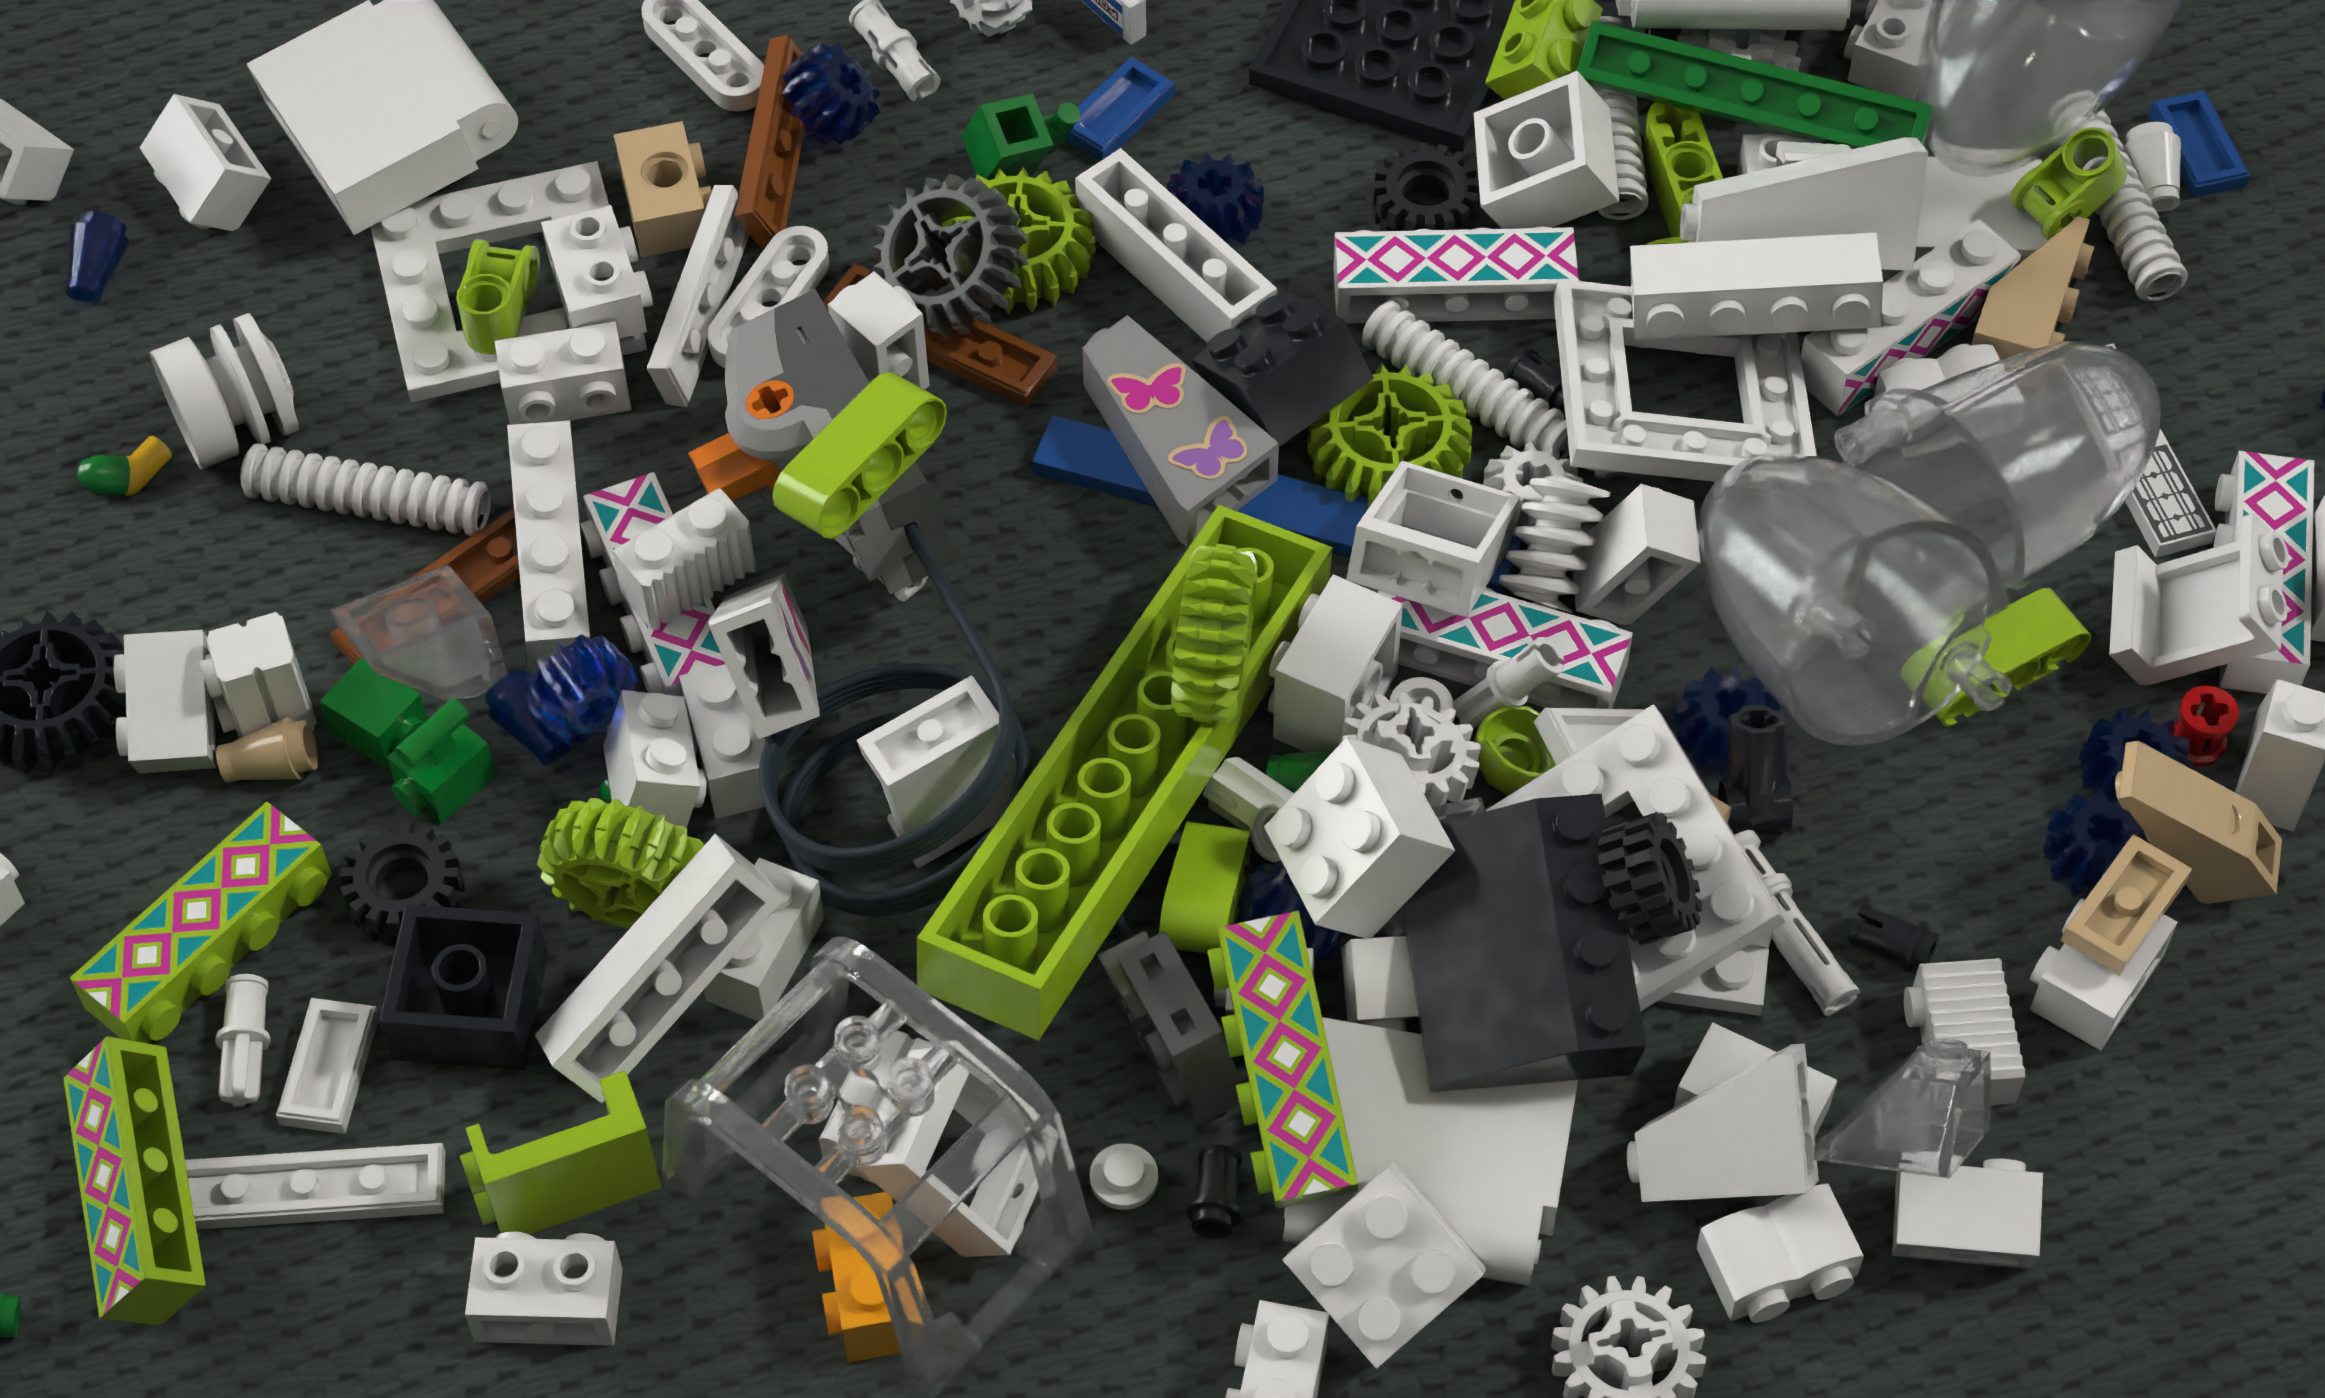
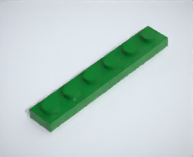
(1747, 90)

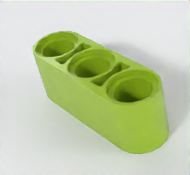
(859, 455)
(2026, 645)
(1204, 885)

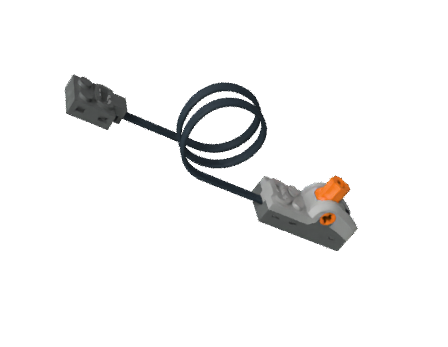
(783, 387)

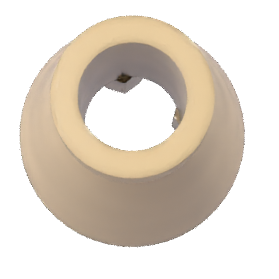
(270, 753)

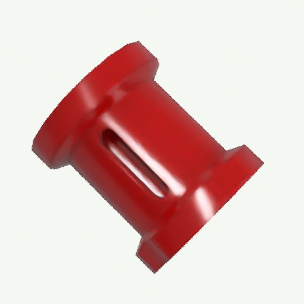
(2214, 723)

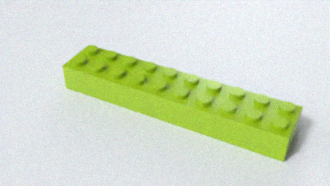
(1104, 800)

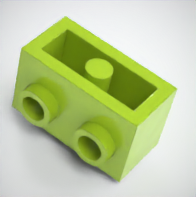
(1540, 44)

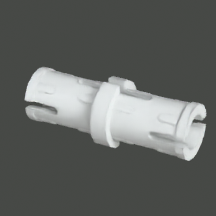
(894, 49)

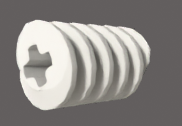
(1553, 540)

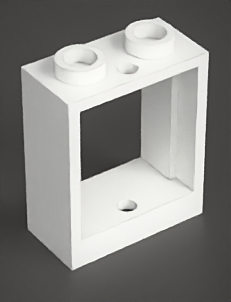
(1424, 565)
(996, 1211)

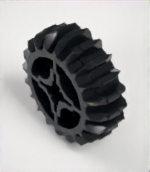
(74, 709)

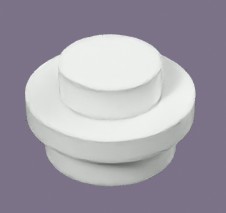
(1123, 1176)

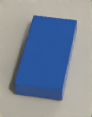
(1120, 108)
(2207, 154)

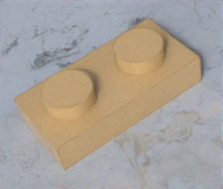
(2126, 905)

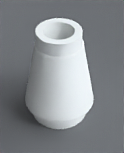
(2156, 158)

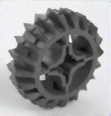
(978, 252)

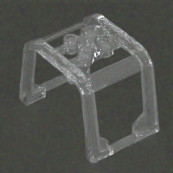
(837, 1061)

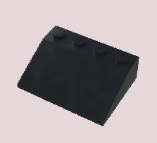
(1522, 952)

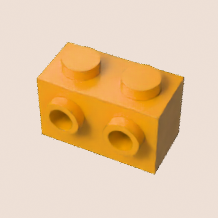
(858, 1303)

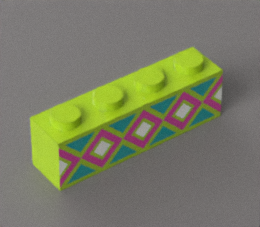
(203, 927)
(1286, 1060)
(133, 1182)

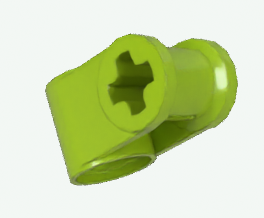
(2063, 184)
(496, 293)

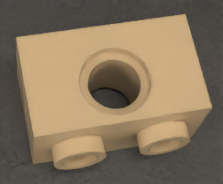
(662, 186)

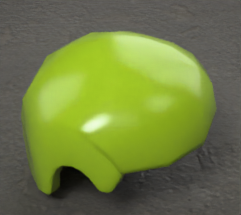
(1509, 747)

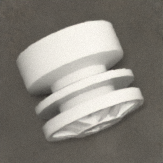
(225, 390)

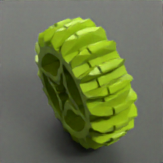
(1057, 233)
(1421, 420)
(1214, 633)
(612, 858)

